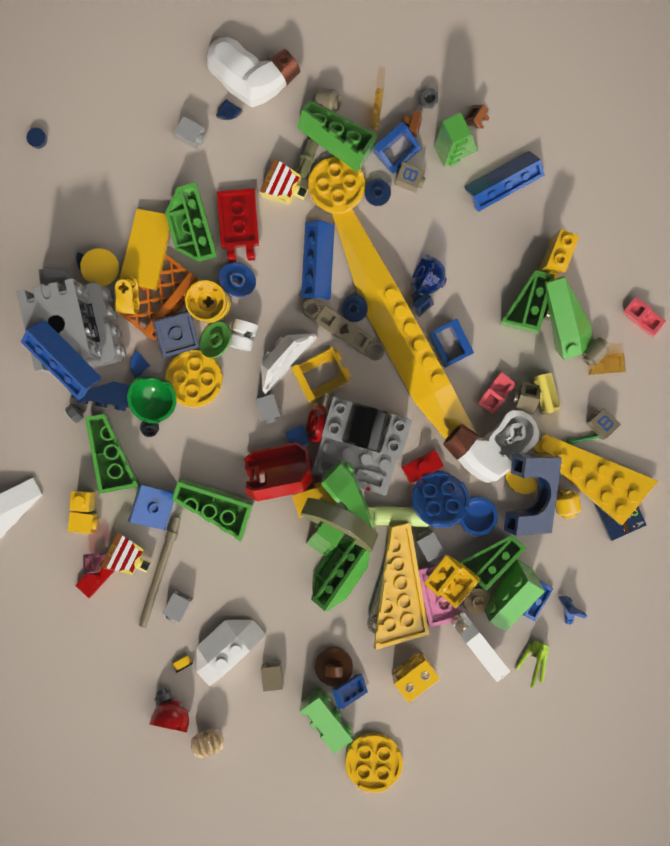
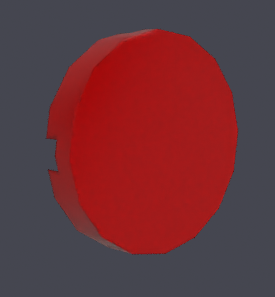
(316, 423)

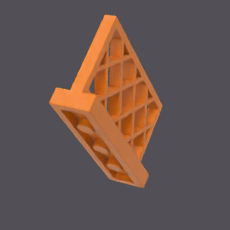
(173, 302)

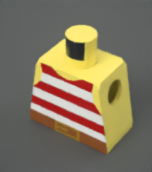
(282, 184)
(125, 556)

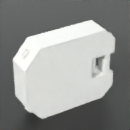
(480, 646)

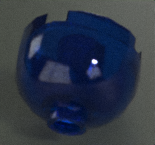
(429, 275)

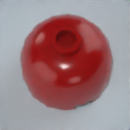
(170, 716)

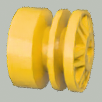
(199, 294)

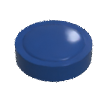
(480, 517)

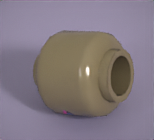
(328, 98)

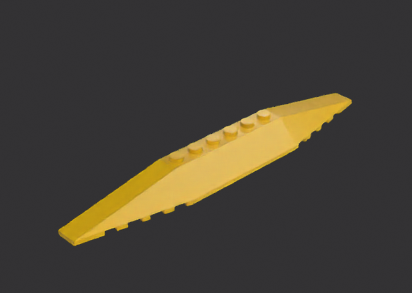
(399, 329)

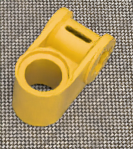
(127, 296)

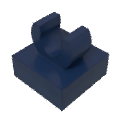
(421, 303)

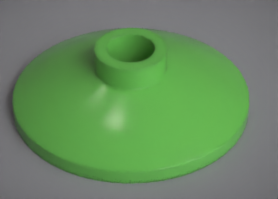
(215, 339)

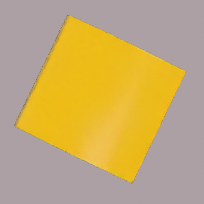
(452, 581)

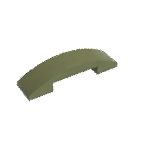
(342, 520)

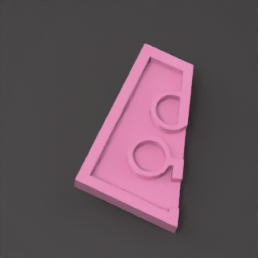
(437, 608)

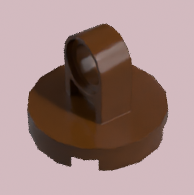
(333, 666)

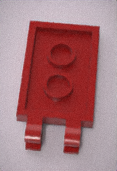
(238, 222)

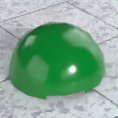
(152, 399)

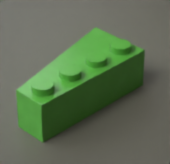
(337, 134)
(454, 141)
(215, 506)

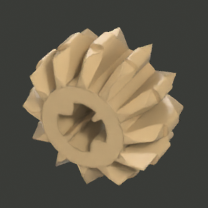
(207, 743)

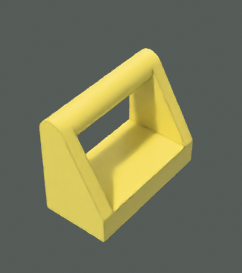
(548, 399)

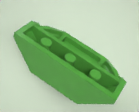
(190, 224)
(339, 574)

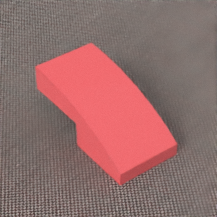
(644, 317)
(497, 392)

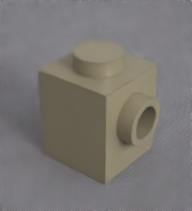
(527, 397)

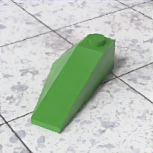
(569, 322)
(344, 487)

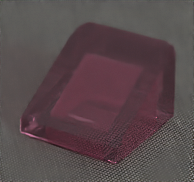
(93, 562)

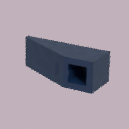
(110, 393)

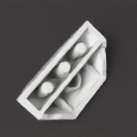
(283, 357)
(226, 647)

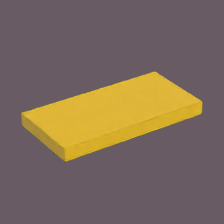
(146, 248)

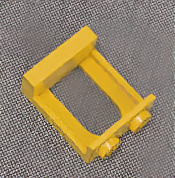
(329, 355)

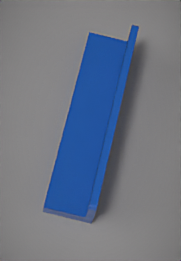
(505, 180)
(317, 260)
(60, 359)

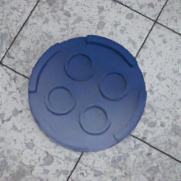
(440, 499)

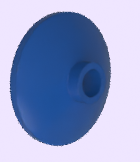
(240, 274)

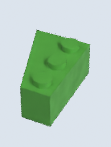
(530, 306)
(324, 538)
(494, 560)
(514, 595)
(327, 720)

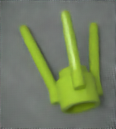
(539, 651)

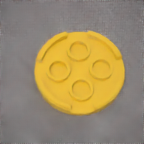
(335, 186)
(194, 378)
(373, 762)

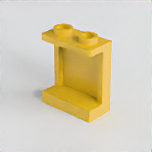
(559, 252)

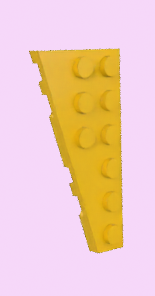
(607, 484)
(401, 597)

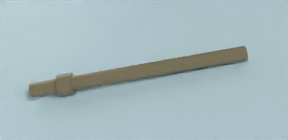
(171, 536)

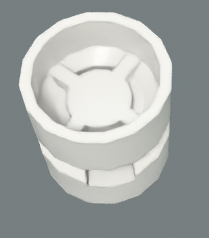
(243, 335)

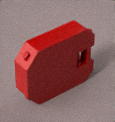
(285, 471)

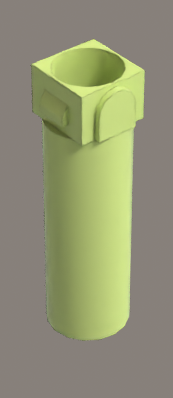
(395, 515)

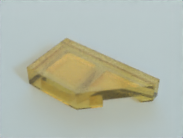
(377, 108)
(610, 364)

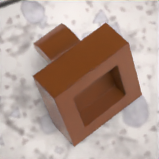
(475, 115)
(413, 123)

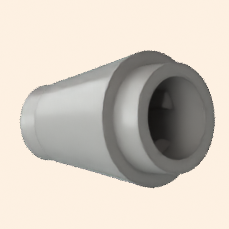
(52, 275)

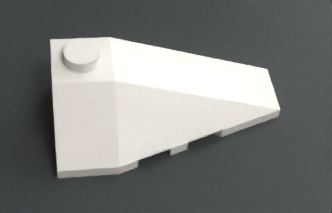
(16, 502)

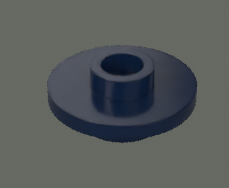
(377, 192)
(354, 308)

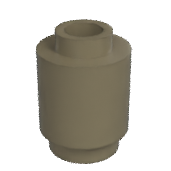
(596, 351)

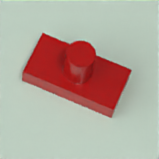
(421, 466)
(92, 582)

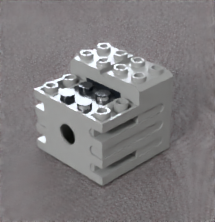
(79, 316)

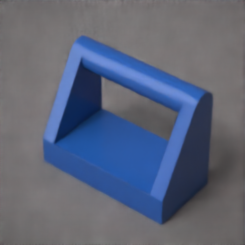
(389, 140)
(460, 338)

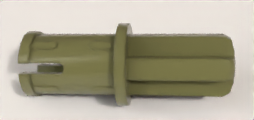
(307, 158)

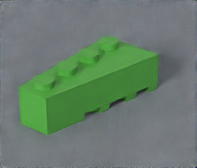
(109, 459)

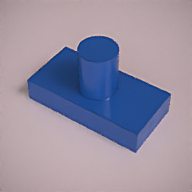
(349, 691)

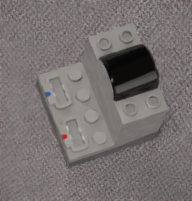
(366, 439)

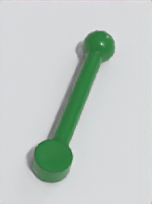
(571, 441)

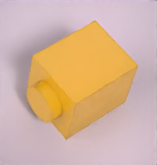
(82, 501)
(83, 522)

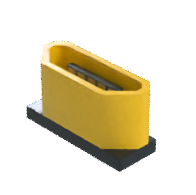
(182, 663)

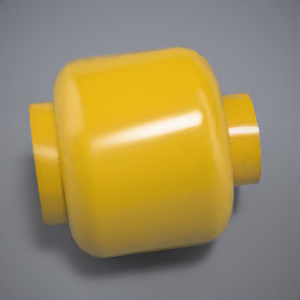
(568, 504)

